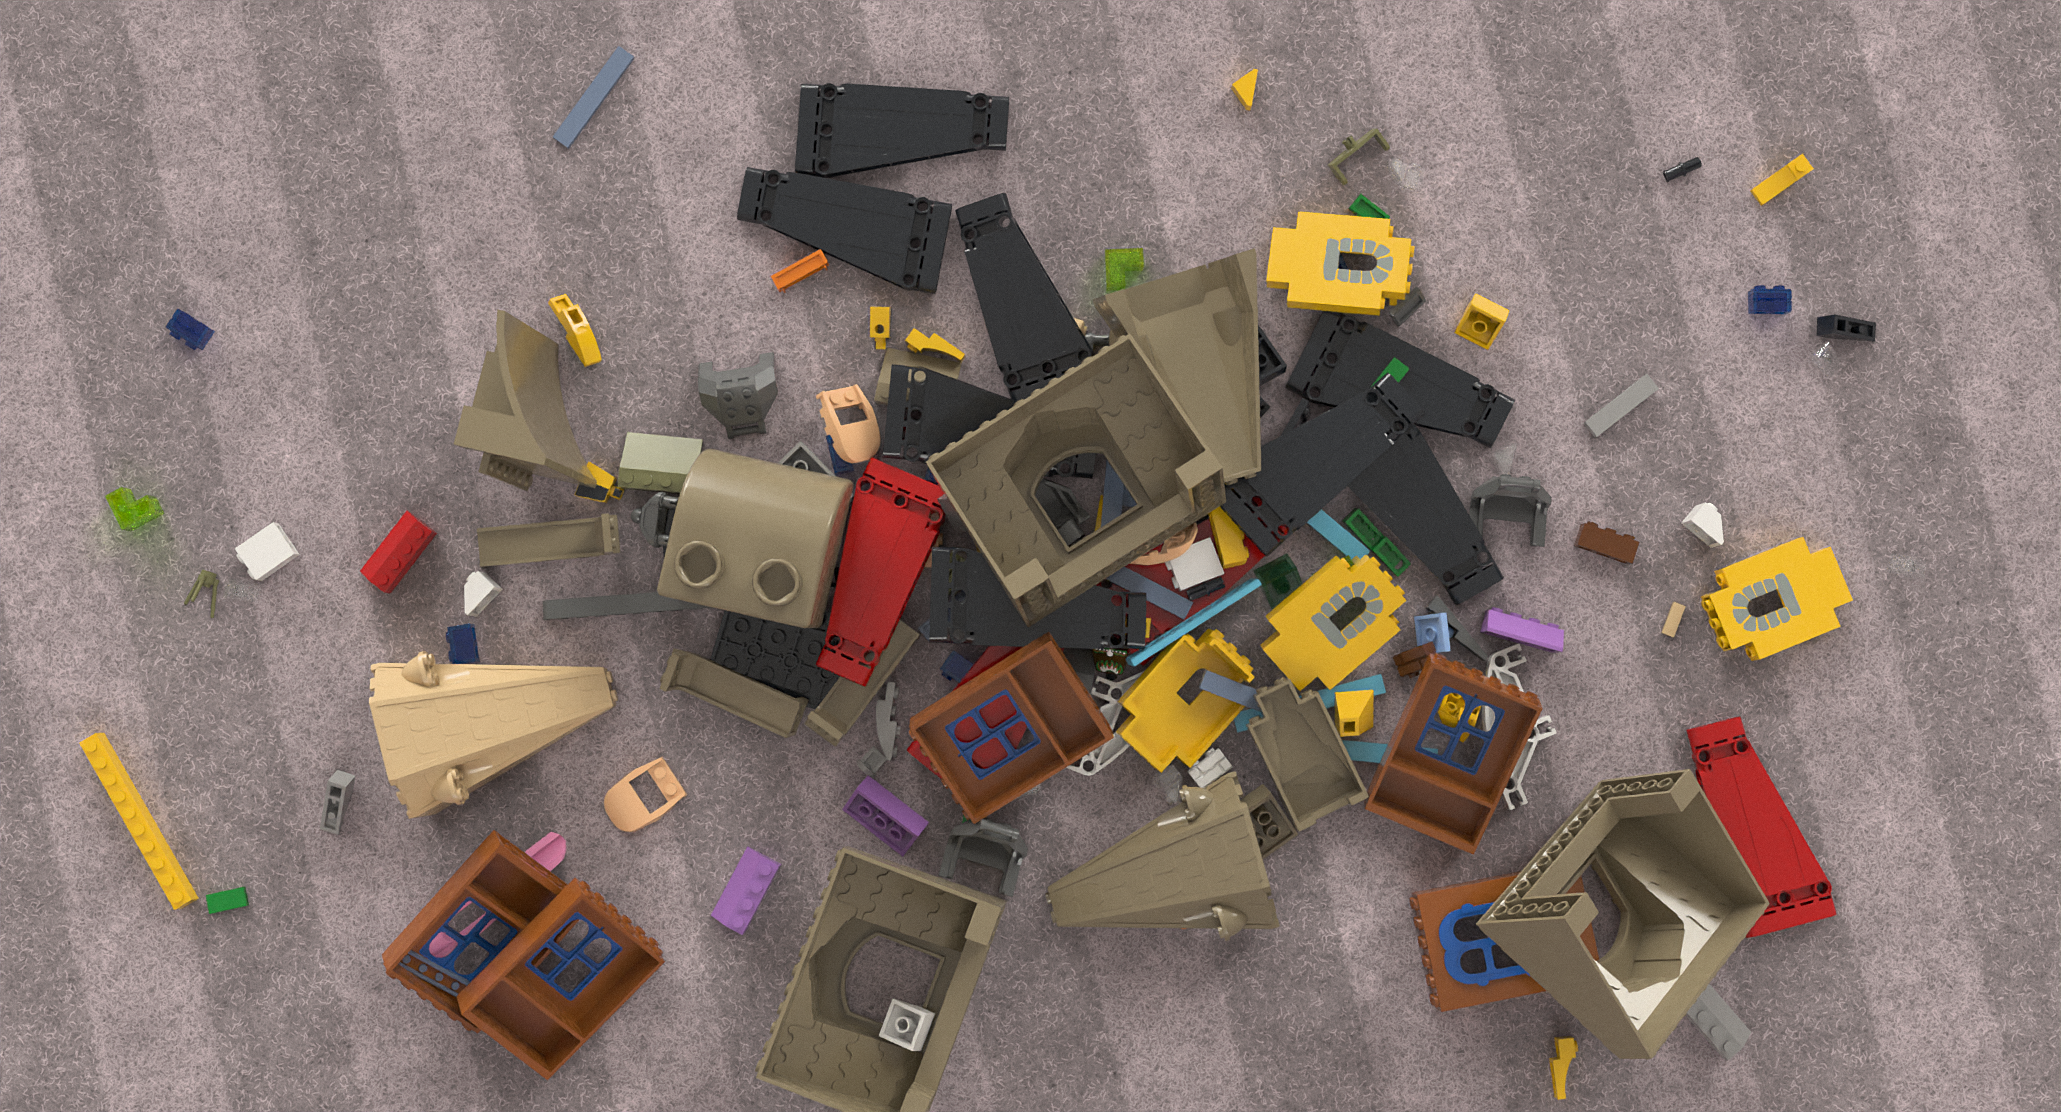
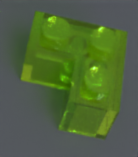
(1119, 261)
(132, 512)

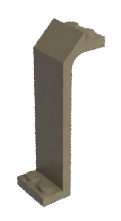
(548, 541)
(733, 692)
(848, 699)

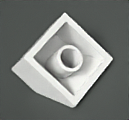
(1705, 524)
(479, 592)
(907, 1025)

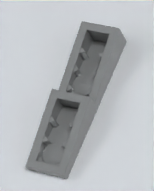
(1621, 405)

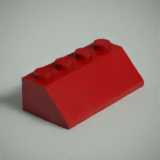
(398, 552)

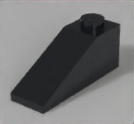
(1845, 328)

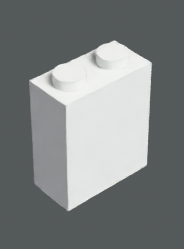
(266, 552)
(1195, 565)

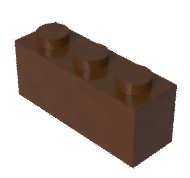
(1607, 543)

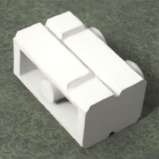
(1209, 768)

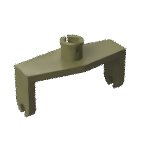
(1352, 146)

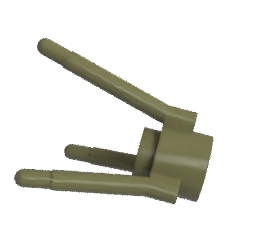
(204, 579)

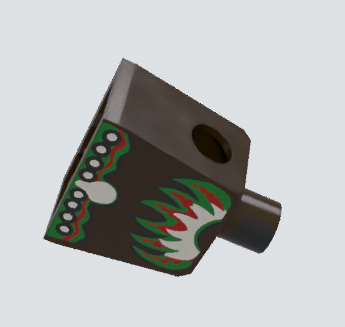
(1111, 660)

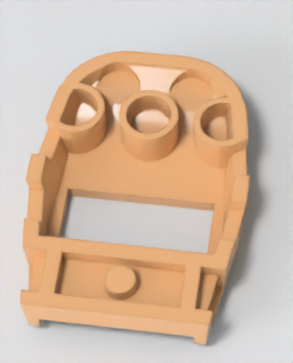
(856, 440)
(1172, 547)
(626, 807)

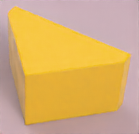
(1245, 88)

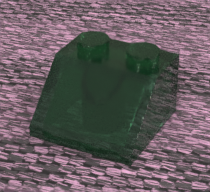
(1278, 579)

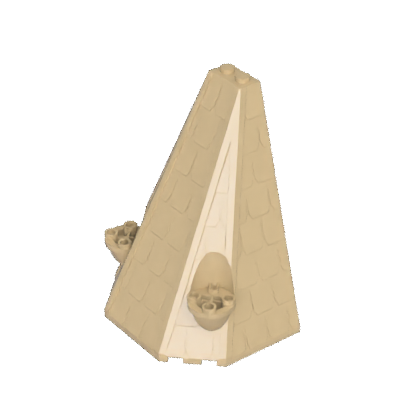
(468, 723)

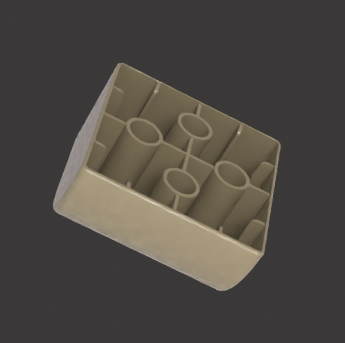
(756, 538)

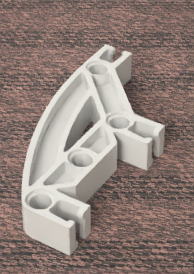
(1488, 718)
(1113, 748)

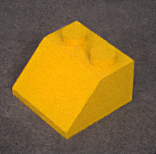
(1482, 321)

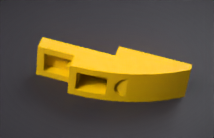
(577, 328)

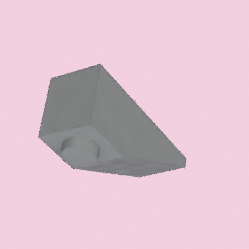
(336, 801)

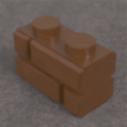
(1413, 660)

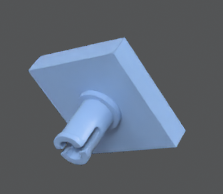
(1434, 629)

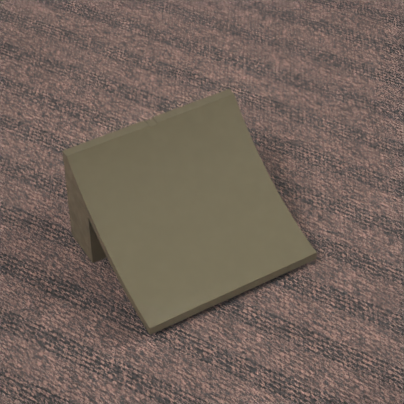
(521, 412)

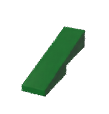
(1380, 545)

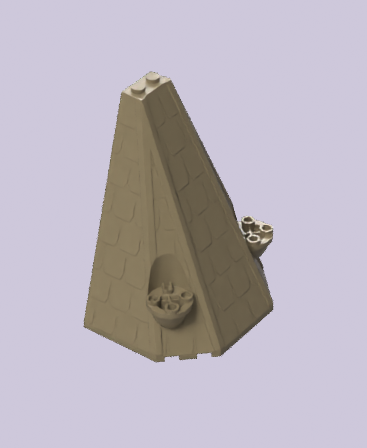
(1205, 348)
(1178, 871)

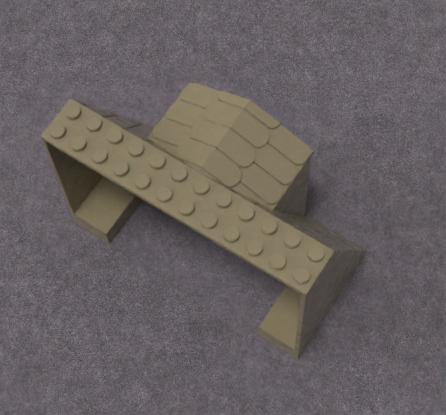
(1104, 407)
(1679, 898)
(838, 1054)

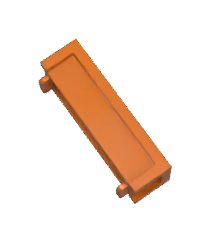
(800, 270)

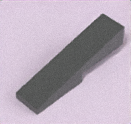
(1461, 635)

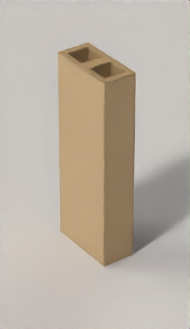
(1673, 619)

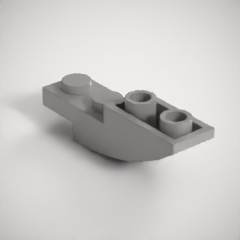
(887, 729)

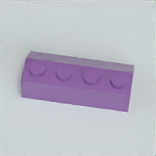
(1523, 631)
(885, 815)
(745, 890)

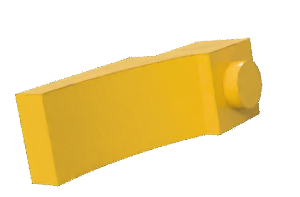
(1781, 179)
(919, 342)
(1565, 1050)

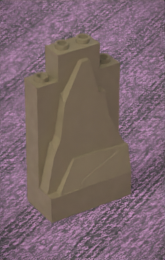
(1303, 753)

